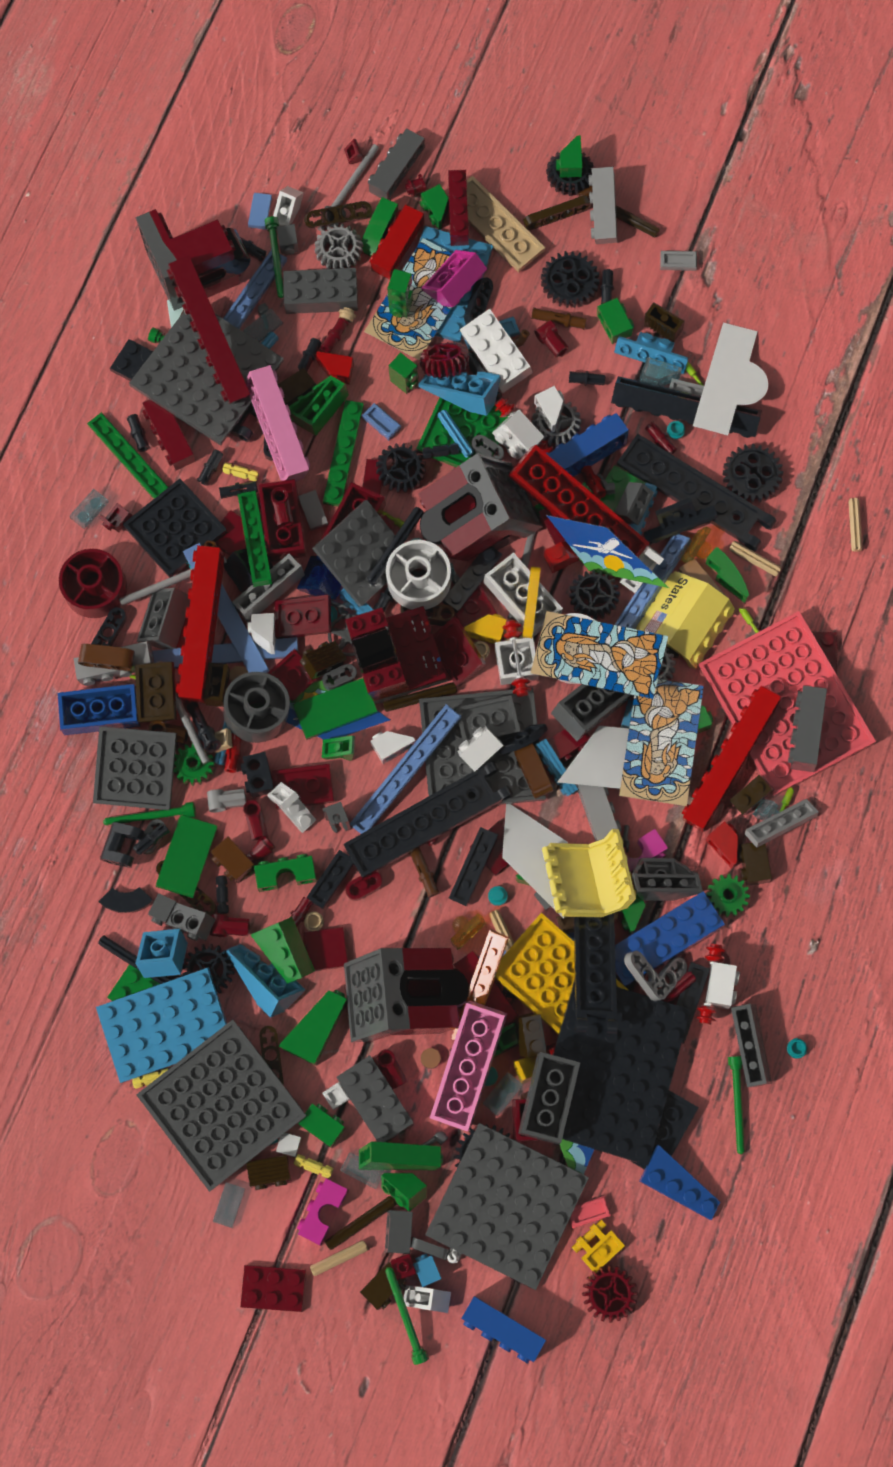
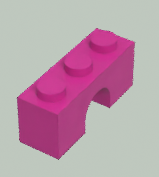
(651, 846)
(328, 1194)

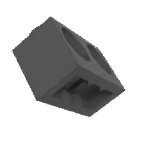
(191, 922)

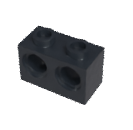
(261, 774)

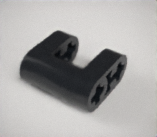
(114, 843)

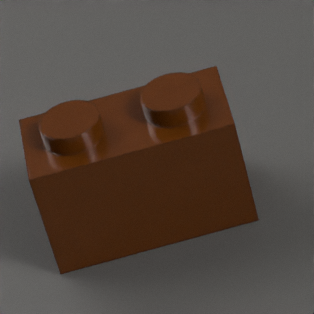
(232, 859)

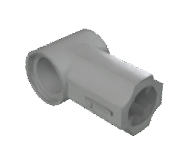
(221, 800)

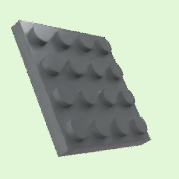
(355, 549)
(134, 768)

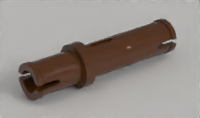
(559, 318)
(426, 876)

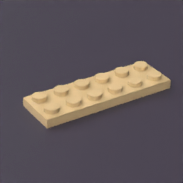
(500, 227)

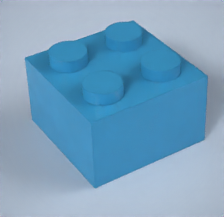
(161, 953)

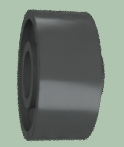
(252, 723)

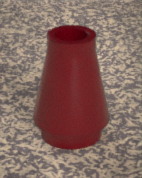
(260, 850)

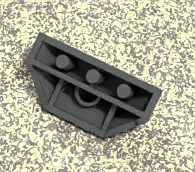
(664, 880)

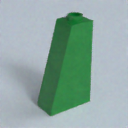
(315, 1029)
(399, 1157)

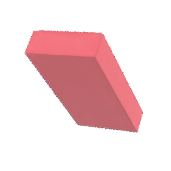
(589, 1212)

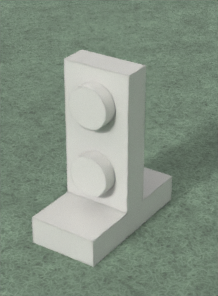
(650, 559)
(292, 806)

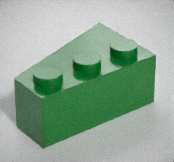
(319, 405)
(285, 949)

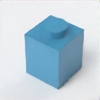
(426, 1270)

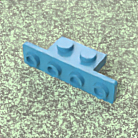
(651, 347)

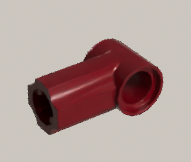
(549, 335)
(282, 508)
(256, 821)
(229, 926)
(392, 1070)

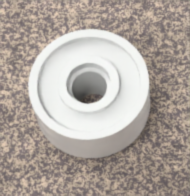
(418, 591)

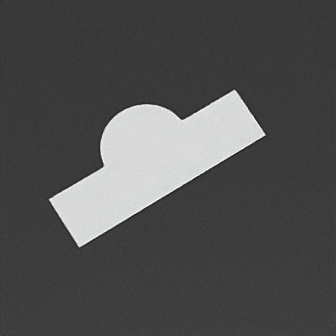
(730, 380)

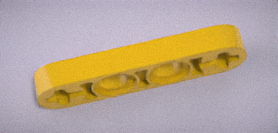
(531, 602)

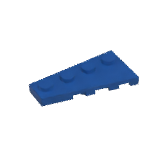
(674, 1182)

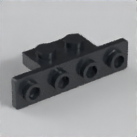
(679, 518)

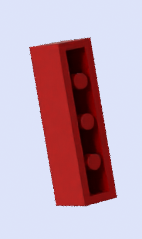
(397, 241)

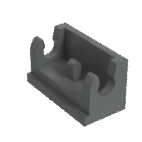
(634, 502)
(335, 814)
(398, 1232)

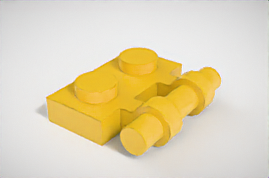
(601, 1252)

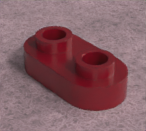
(363, 886)

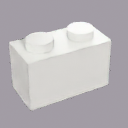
(479, 747)

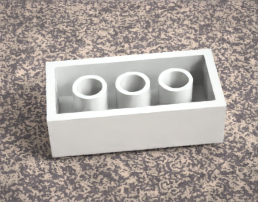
(496, 350)
(510, 585)

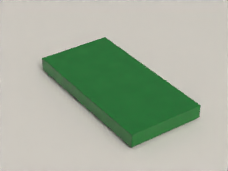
(334, 708)
(186, 856)

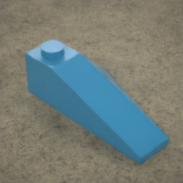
(469, 392)
(263, 981)

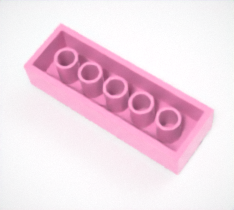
(276, 424)
(468, 1065)

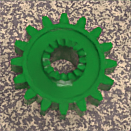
(193, 774)
(728, 885)

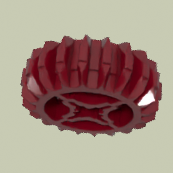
(444, 360)
(627, 1299)

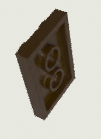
(155, 692)

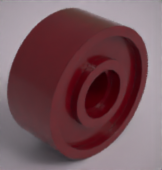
(94, 599)

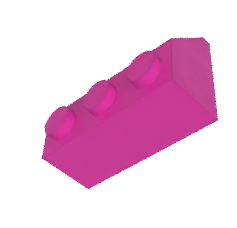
(455, 278)

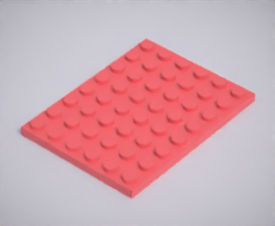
(784, 661)

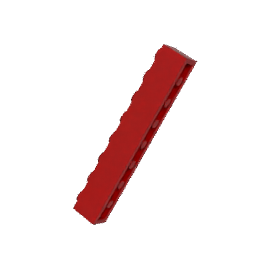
(731, 758)

